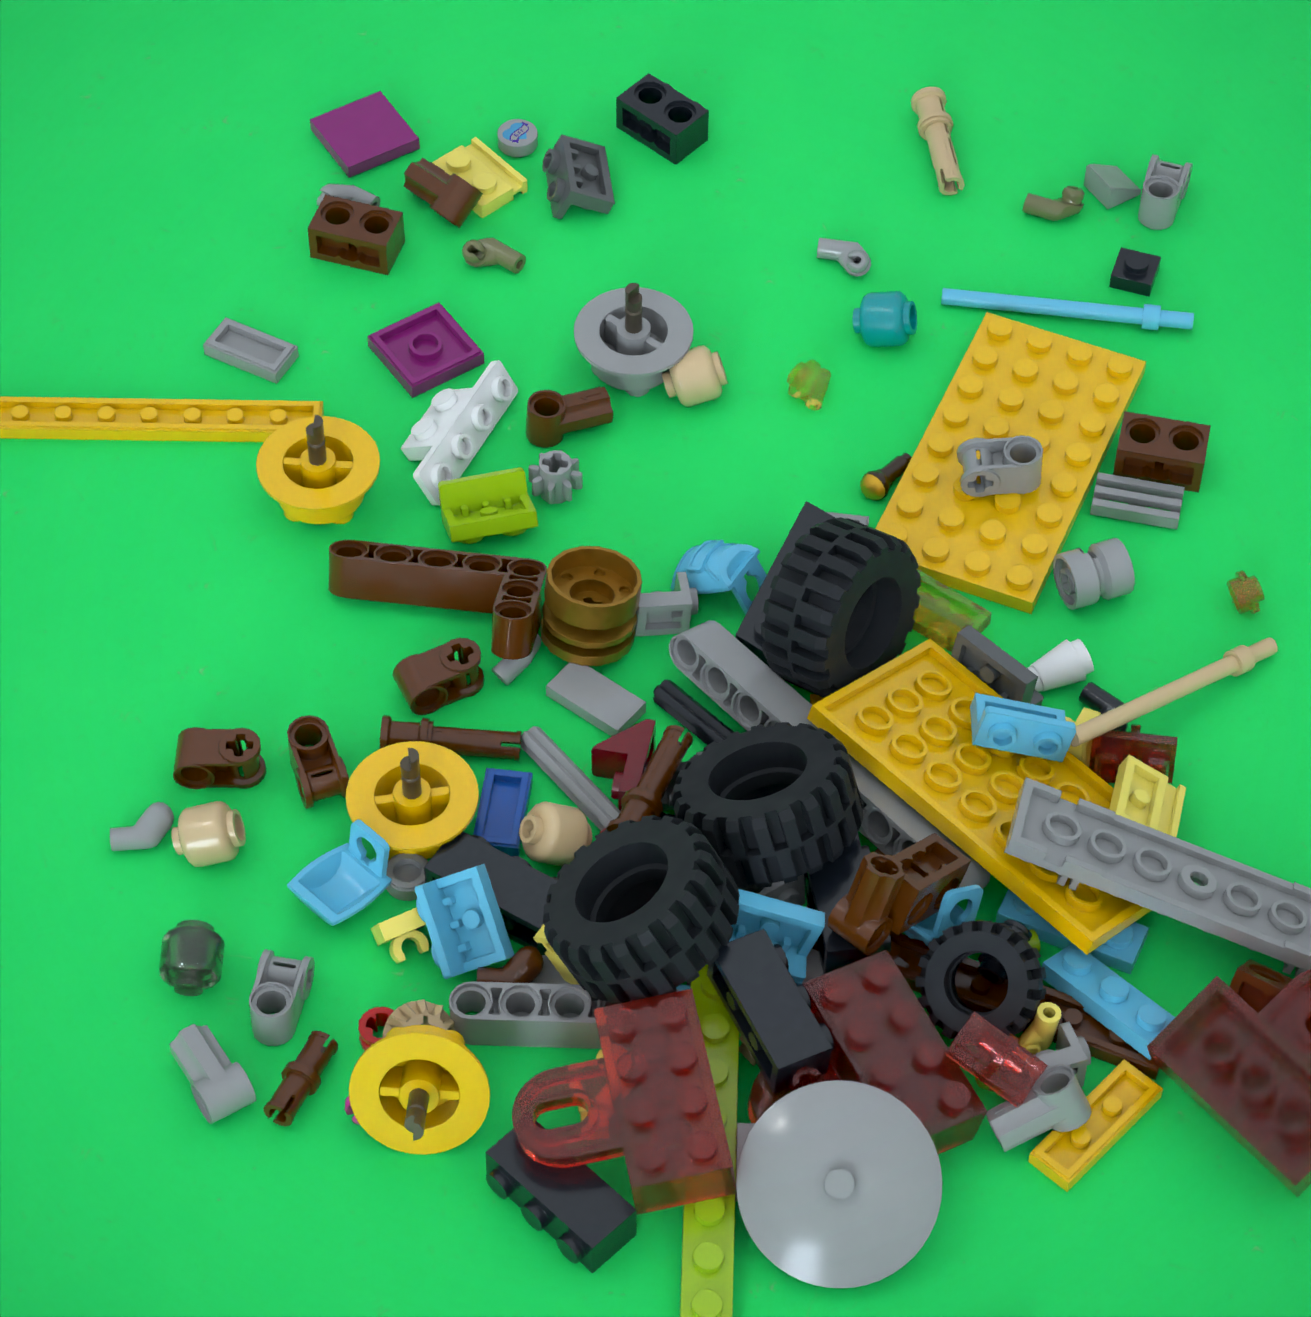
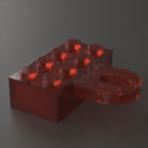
(1249, 1071)
(643, 1102)

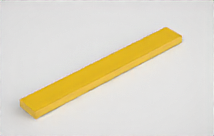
(148, 418)

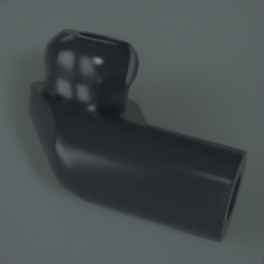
(1100, 700)

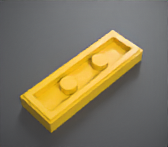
(1115, 1108)

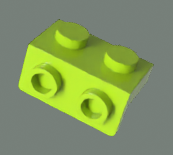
(486, 505)

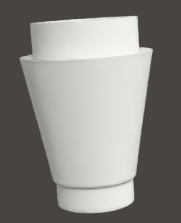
(1062, 665)

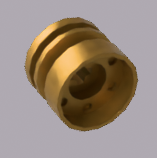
(590, 605)

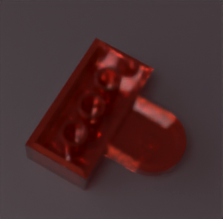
(886, 1043)

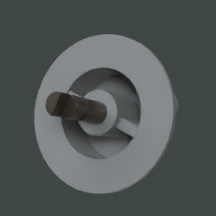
(633, 337)

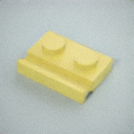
(485, 172)
(1147, 797)

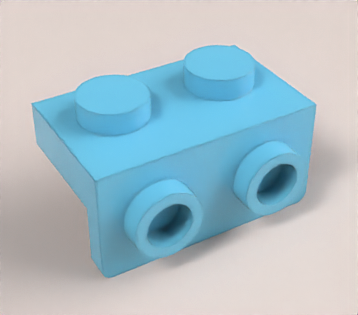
(1020, 727)
(463, 921)
(785, 923)

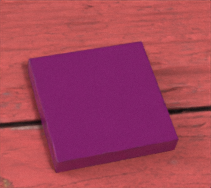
(364, 134)
(425, 349)

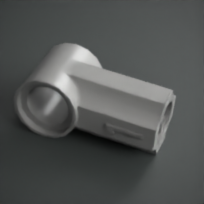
(215, 1081)
(1052, 1103)

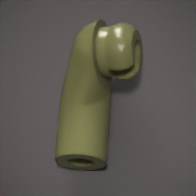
(1058, 208)
(492, 252)

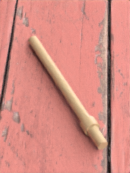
(1234, 663)

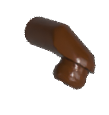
(521, 968)

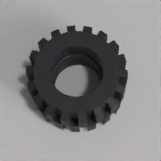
(987, 937)

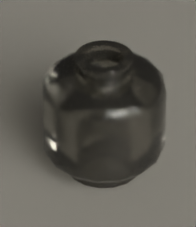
(191, 957)

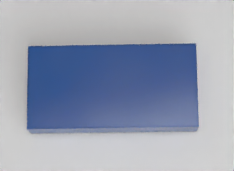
(503, 807)

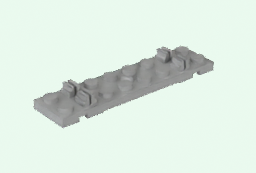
(1160, 873)

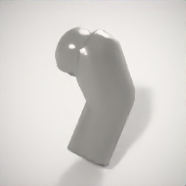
(348, 192)
(847, 253)
(146, 832)

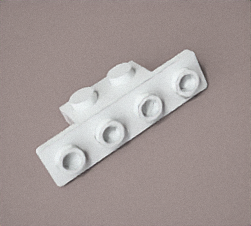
(457, 428)

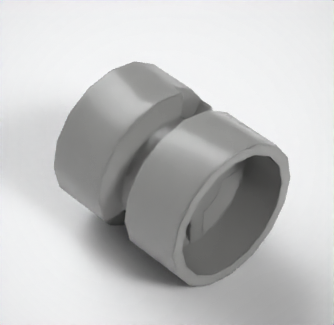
(1099, 572)

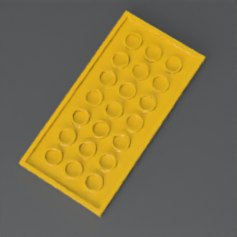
(1007, 387)
(916, 737)

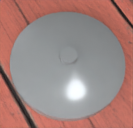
(839, 1184)

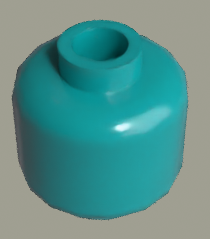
(885, 319)

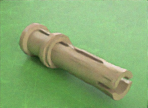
(935, 128)

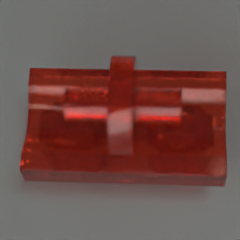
(1114, 746)
(995, 1059)

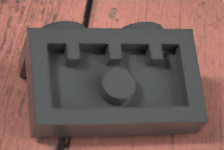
(577, 176)
(995, 667)

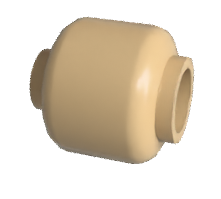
(696, 377)
(554, 833)
(209, 834)

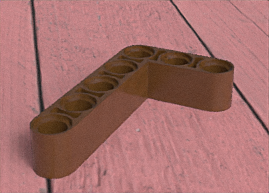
(448, 580)

